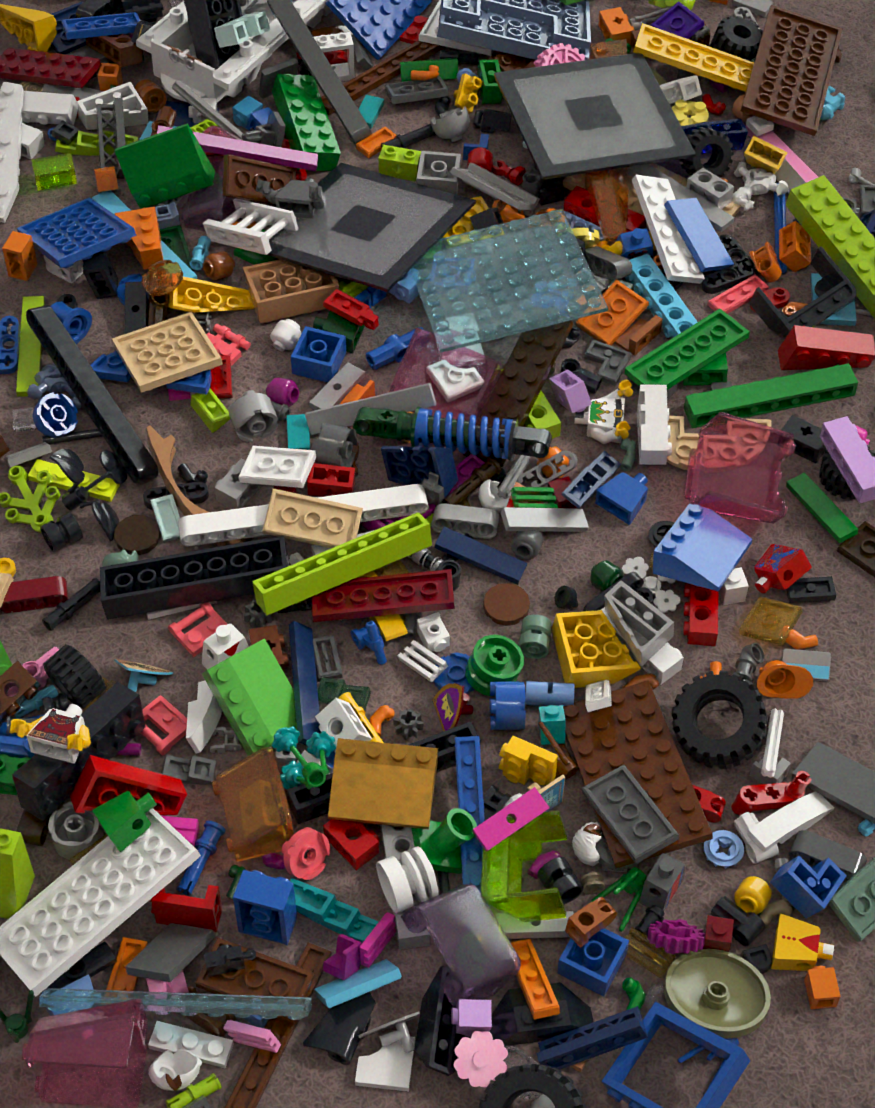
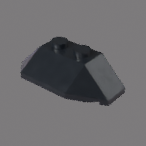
(515, 1024)
(435, 1032)

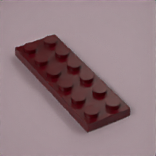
(47, 67)
(385, 596)

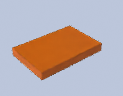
(623, 310)

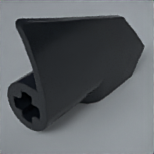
(340, 1028)

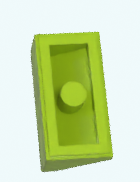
(210, 410)

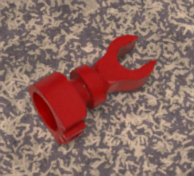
(514, 175)

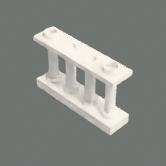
(252, 238)

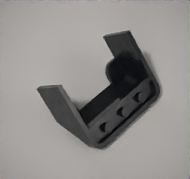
(833, 294)

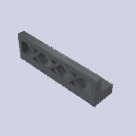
(117, 128)

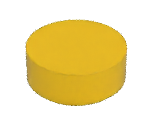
(7, 566)

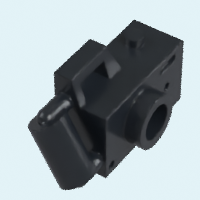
(492, 119)
(227, 959)

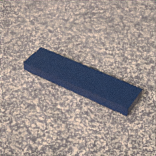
(480, 555)

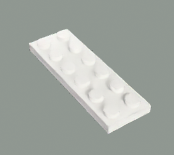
(671, 248)

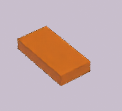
(371, 144)

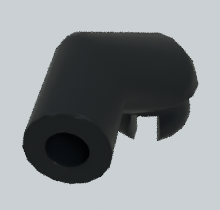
(572, 337)
(189, 477)

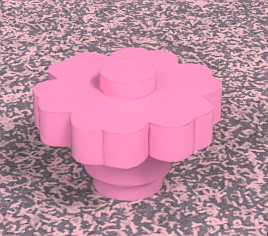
(480, 1058)

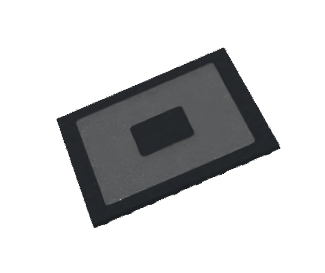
(593, 115)
(370, 227)

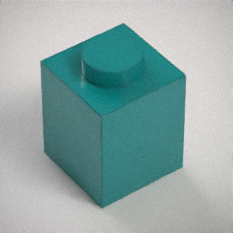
(555, 722)

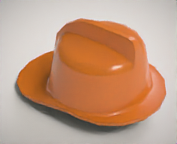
(784, 680)

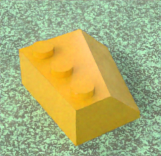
(590, 649)

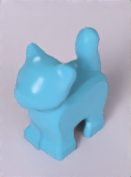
(831, 104)

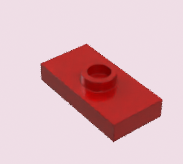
(222, 379)

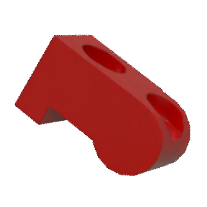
(711, 804)

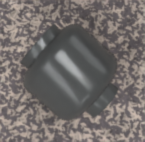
(527, 544)

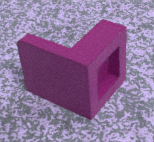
(345, 960)

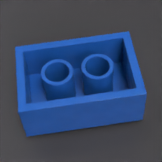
(265, 906)

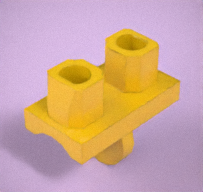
(466, 94)

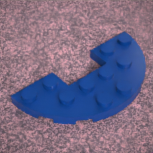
(113, 368)

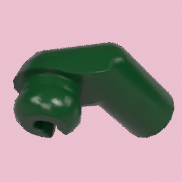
(234, 872)

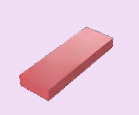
(737, 295)

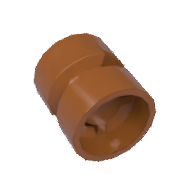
(151, 95)

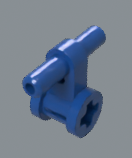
(371, 637)

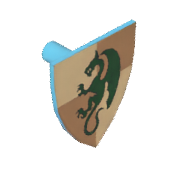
(136, 677)

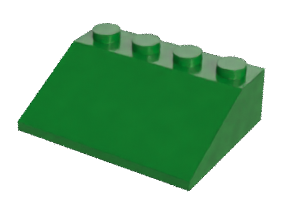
(165, 166)

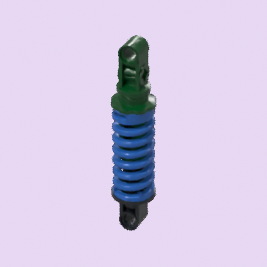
(430, 431)

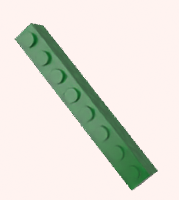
(772, 394)

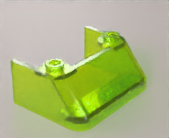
(503, 871)

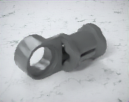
(749, 658)

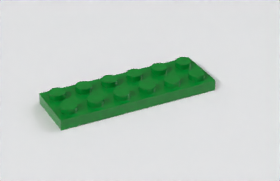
(688, 351)

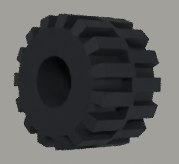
(737, 37)

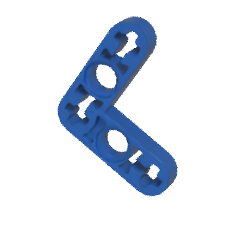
(13, 353)

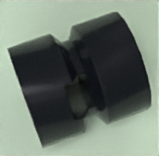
(63, 531)
(559, 875)

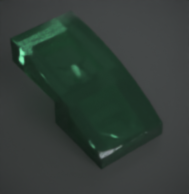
(334, 688)

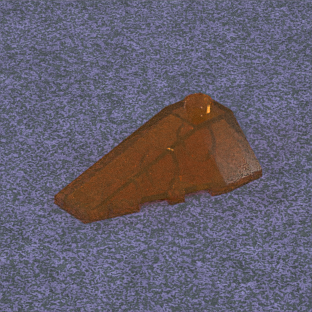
(609, 200)

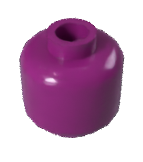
(283, 391)

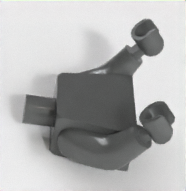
(296, 196)

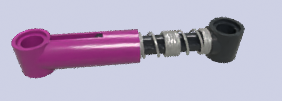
(424, 556)

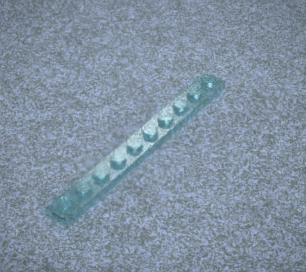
(186, 1003)

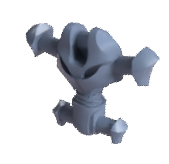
(52, 381)

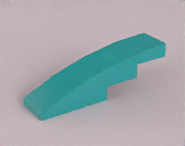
(329, 912)

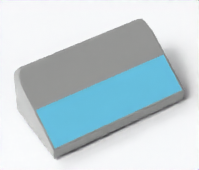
(814, 661)

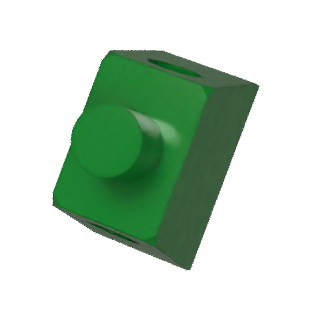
(125, 818)

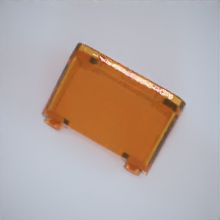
(254, 806)

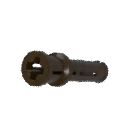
(476, 479)

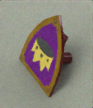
(450, 704)

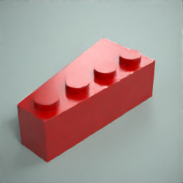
(825, 348)

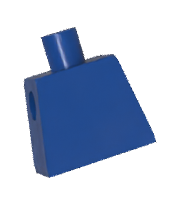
(623, 496)

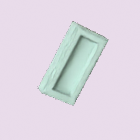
(167, 517)

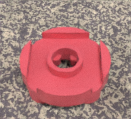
(295, 849)

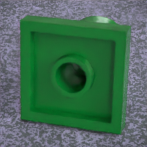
(443, 840)

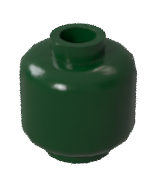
(605, 575)

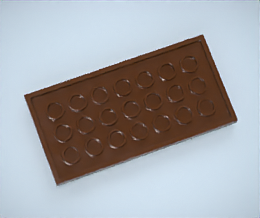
(792, 70)
(636, 736)

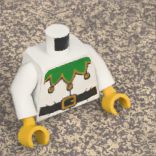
(606, 416)

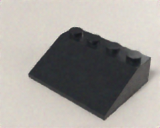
(202, 19)

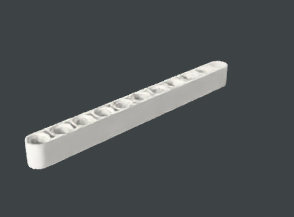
(249, 521)

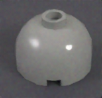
(451, 124)

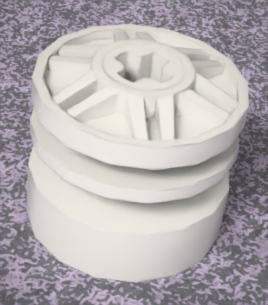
(411, 878)

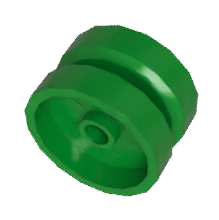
(493, 660)

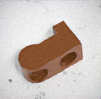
(590, 920)

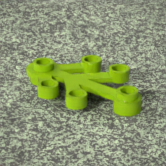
(18, 477)

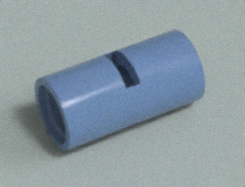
(549, 693)

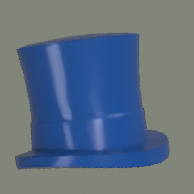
(76, 320)

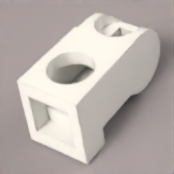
(69, 274)

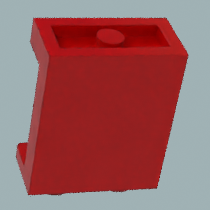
(188, 910)

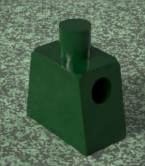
(342, 326)

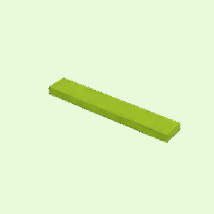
(29, 349)

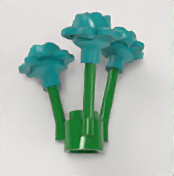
(305, 773)

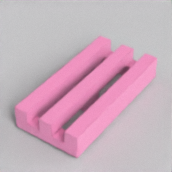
(252, 1036)

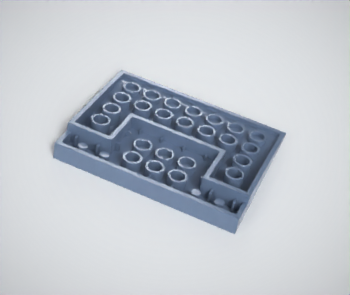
(516, 25)

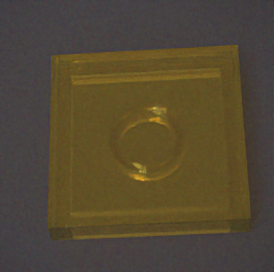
(770, 621)

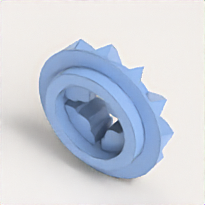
(724, 839)

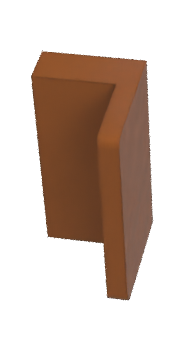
(640, 335)

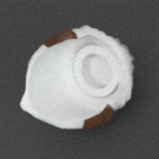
(585, 842)
(174, 1070)

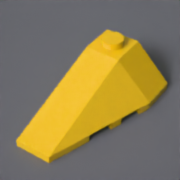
(205, 296)

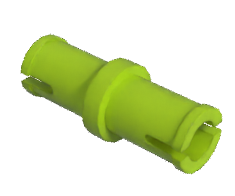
(192, 1092)

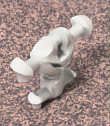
(756, 182)

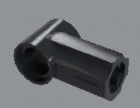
(591, 380)
(745, 925)

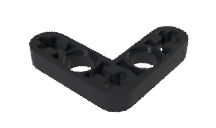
(735, 271)

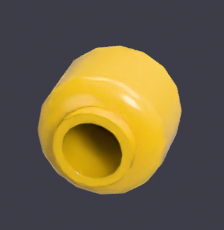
(753, 895)

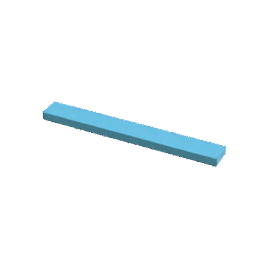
(114, 204)

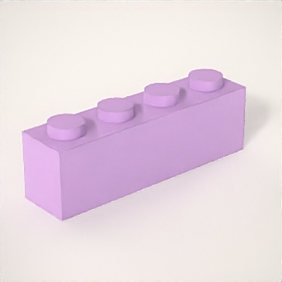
(850, 456)

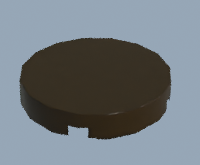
(137, 534)

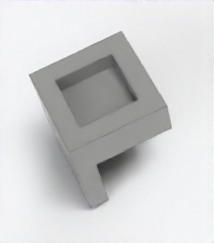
(781, 772)

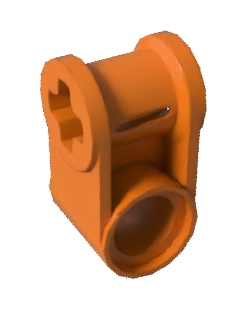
(766, 262)

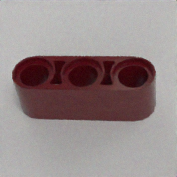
(34, 594)

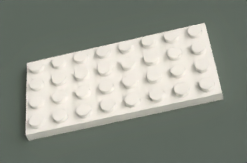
(91, 902)

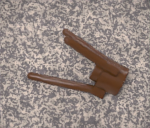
(565, 764)

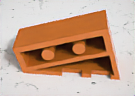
(147, 243)

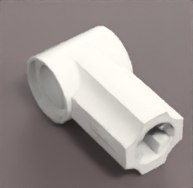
(755, 854)

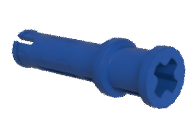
(206, 847)

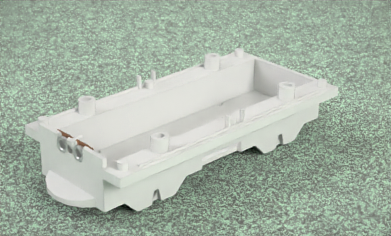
(176, 57)

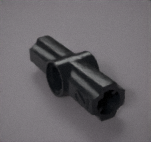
(91, 963)

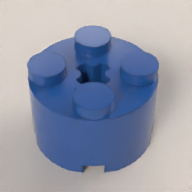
(507, 705)

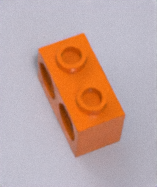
(794, 246)

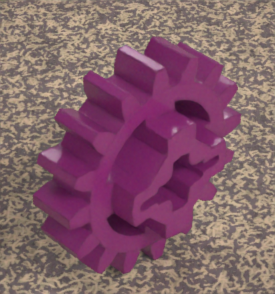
(676, 936)

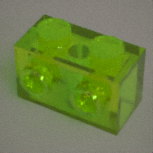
(51, 171)

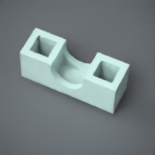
(241, 29)

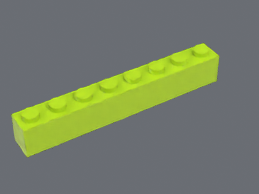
(342, 563)

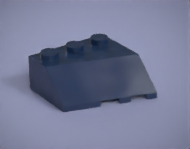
(412, 464)

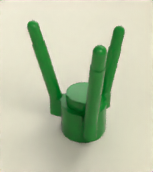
(630, 883)

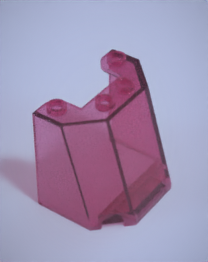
(738, 468)
(91, 1055)

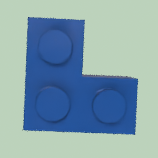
(808, 887)

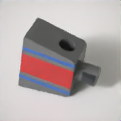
(664, 877)

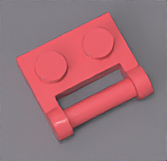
(194, 638)
(168, 720)

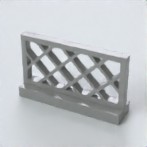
(497, 188)

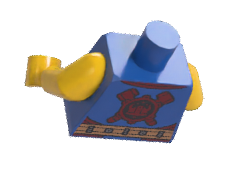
(631, 244)

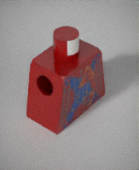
(780, 567)

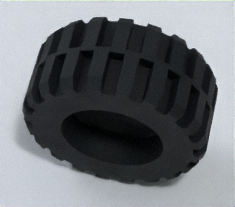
(711, 689)
(532, 1078)

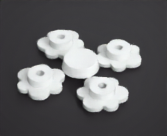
(664, 600)

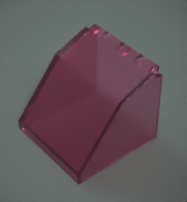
(424, 352)

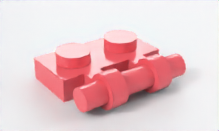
(224, 348)

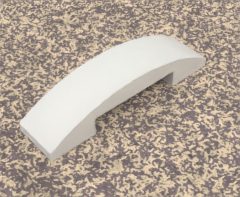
(682, 88)

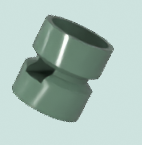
(535, 636)

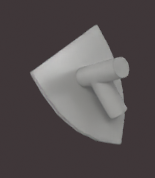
(401, 1034)

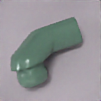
(630, 454)

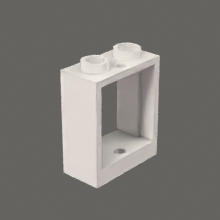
(340, 41)

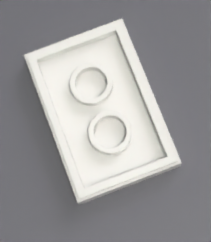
(277, 466)

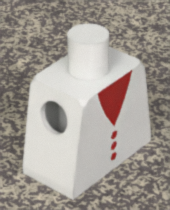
(222, 645)

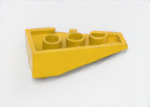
(31, 26)

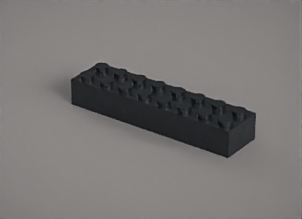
(189, 577)

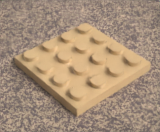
(166, 352)

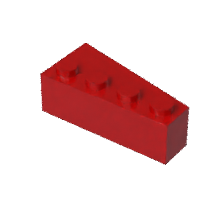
(106, 779)

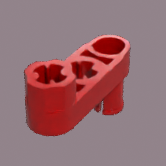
(755, 797)

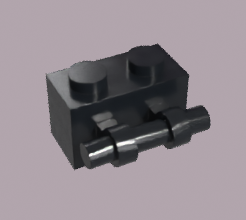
(144, 8)

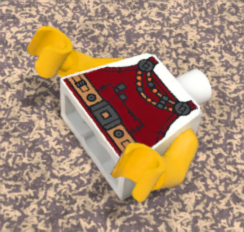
(55, 734)

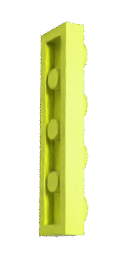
(104, 490)

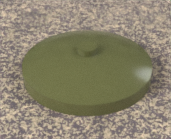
(718, 992)

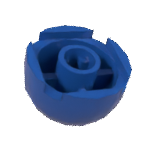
(55, 415)

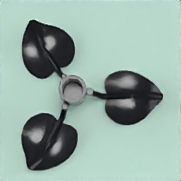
(77, 496)

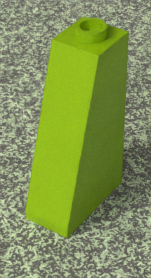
(15, 873)

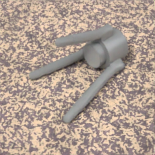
(638, 20)

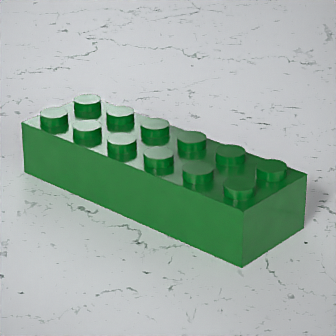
(306, 118)

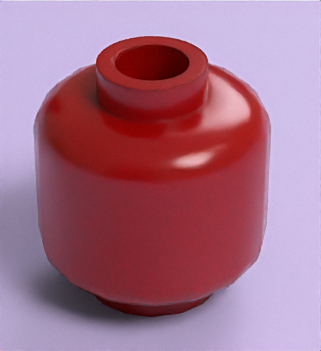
(481, 157)

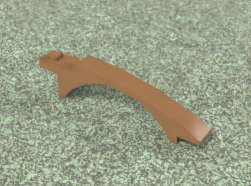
(163, 455)

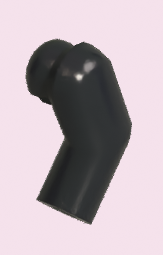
(442, 105)

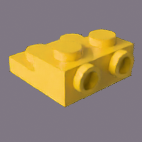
(525, 761)

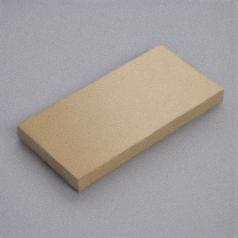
(311, 519)

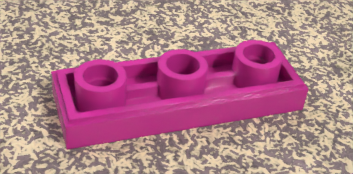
(522, 810)

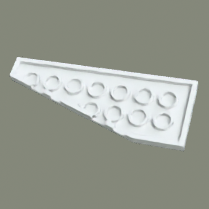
(10, 145)

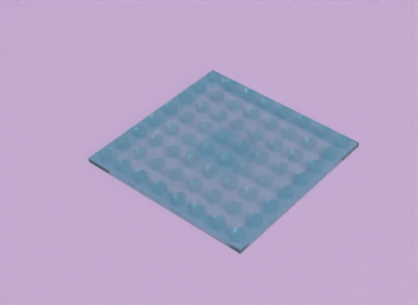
(505, 281)

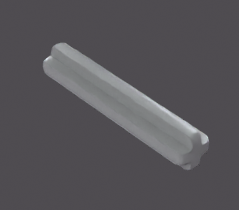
(516, 470)

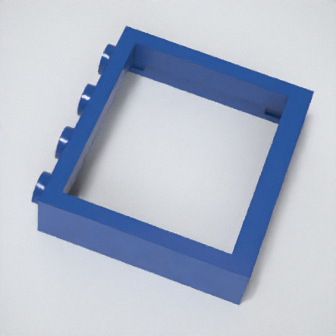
(660, 1015)

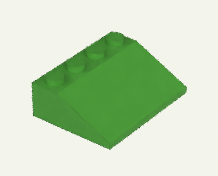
(253, 695)

